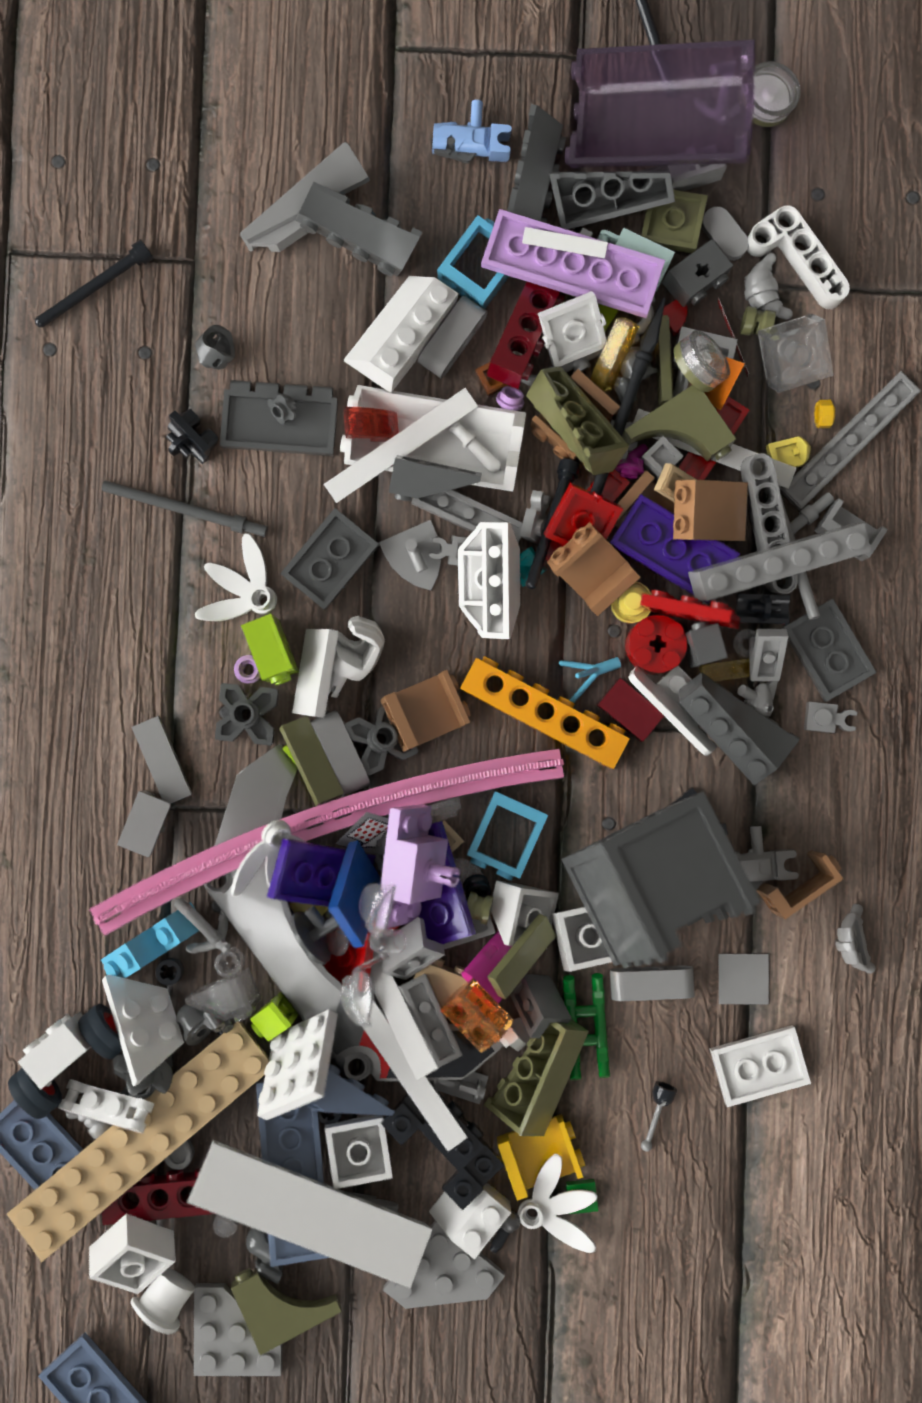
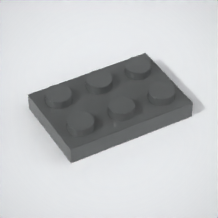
(330, 559)
(829, 651)

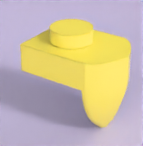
(790, 451)

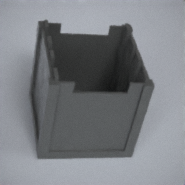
(658, 879)

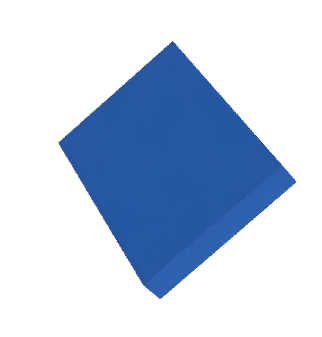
(353, 877)

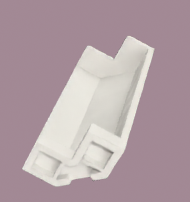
(495, 429)

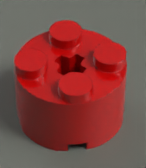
(669, 635)

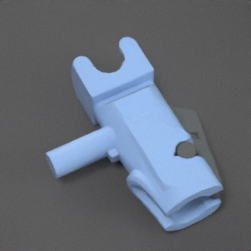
(471, 140)

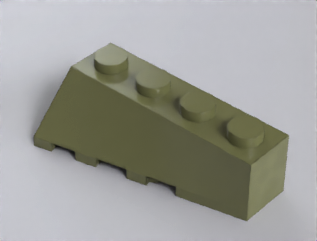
(577, 420)
(538, 1079)

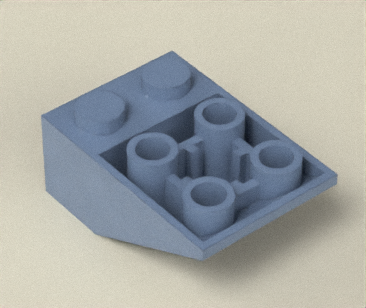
(348, 1097)

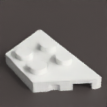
(143, 1023)

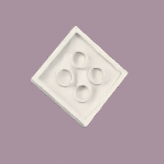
(298, 1065)

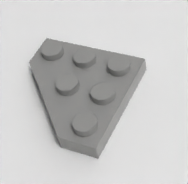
(447, 1275)
(223, 1339)

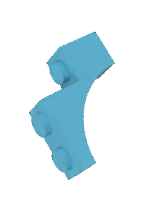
(149, 945)

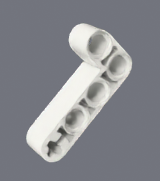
(801, 260)

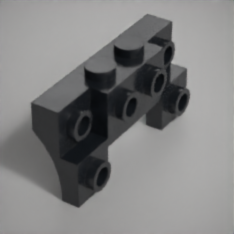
(472, 1157)

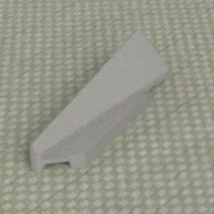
(278, 224)

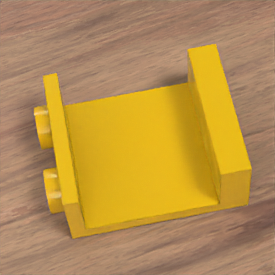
(527, 1154)

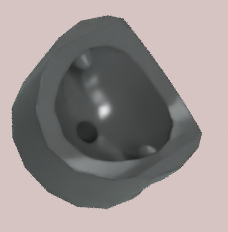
(216, 351)

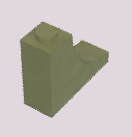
(688, 419)
(274, 1316)

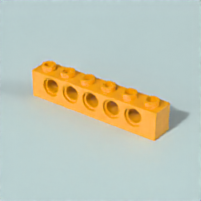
(606, 753)

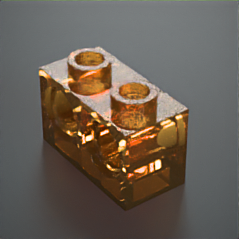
(477, 1015)

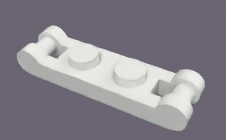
(106, 1106)

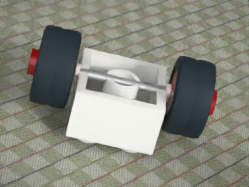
(56, 1050)

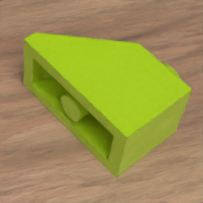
(273, 1017)

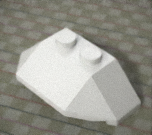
(490, 579)

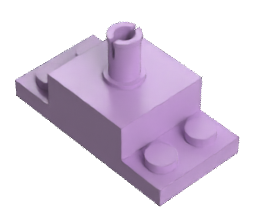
(414, 862)

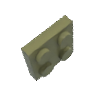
(676, 223)

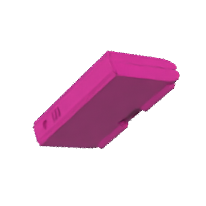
(485, 962)

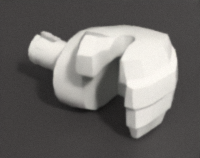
(356, 658)

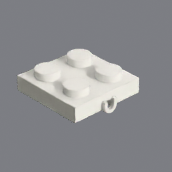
(573, 329)

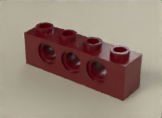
(514, 368)
(151, 1205)

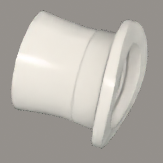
(163, 1301)

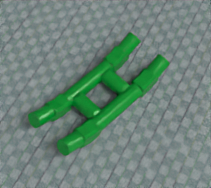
(596, 1010)

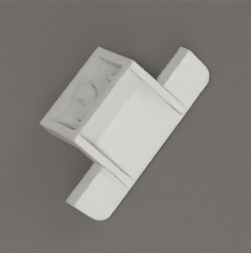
(666, 699)

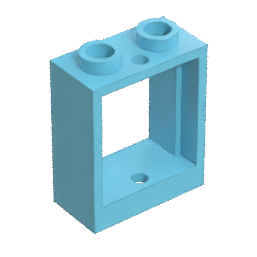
(461, 283)
(505, 870)

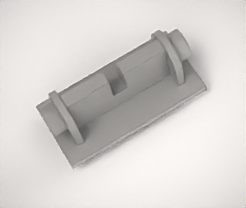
(470, 1088)

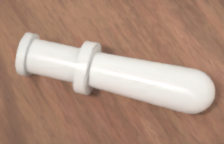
(483, 455)

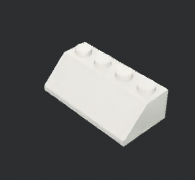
(402, 330)

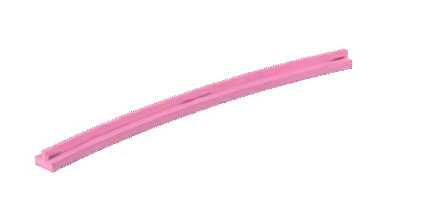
(412, 791)

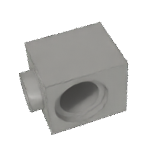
(658, 455)

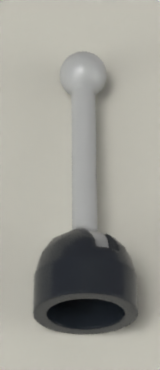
(663, 1095)

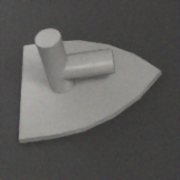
(410, 555)

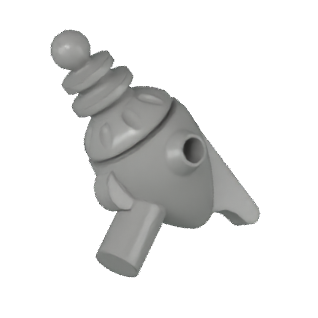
(760, 697)

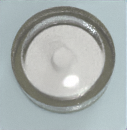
(775, 93)
(701, 361)

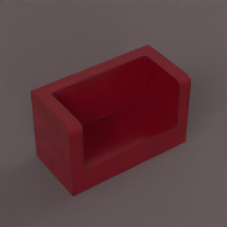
(630, 709)

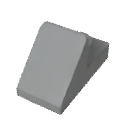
(767, 654)

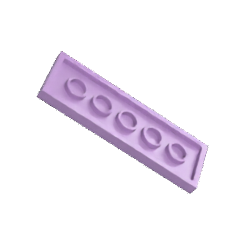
(620, 280)

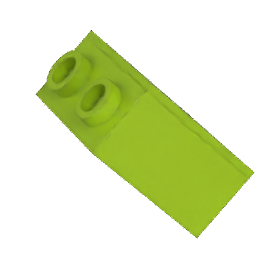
(270, 649)

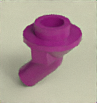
(633, 464)

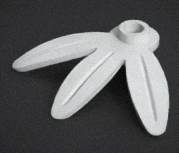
(249, 592)
(267, 848)
(560, 1204)

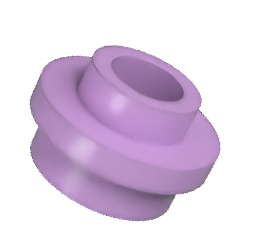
(510, 398)
(239, 670)

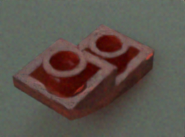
(370, 423)

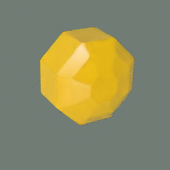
(824, 414)

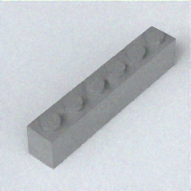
(779, 561)

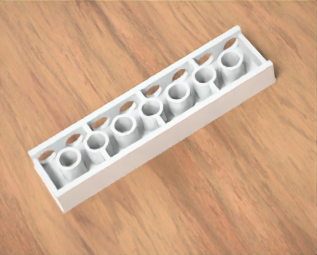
(310, 1214)

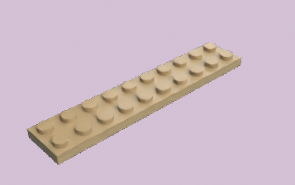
(125, 1156)

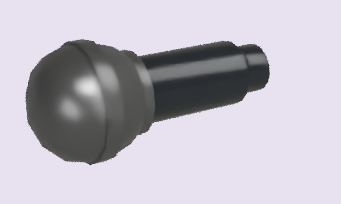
(510, 1225)

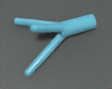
(591, 669)

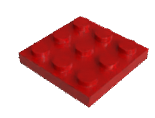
(691, 609)

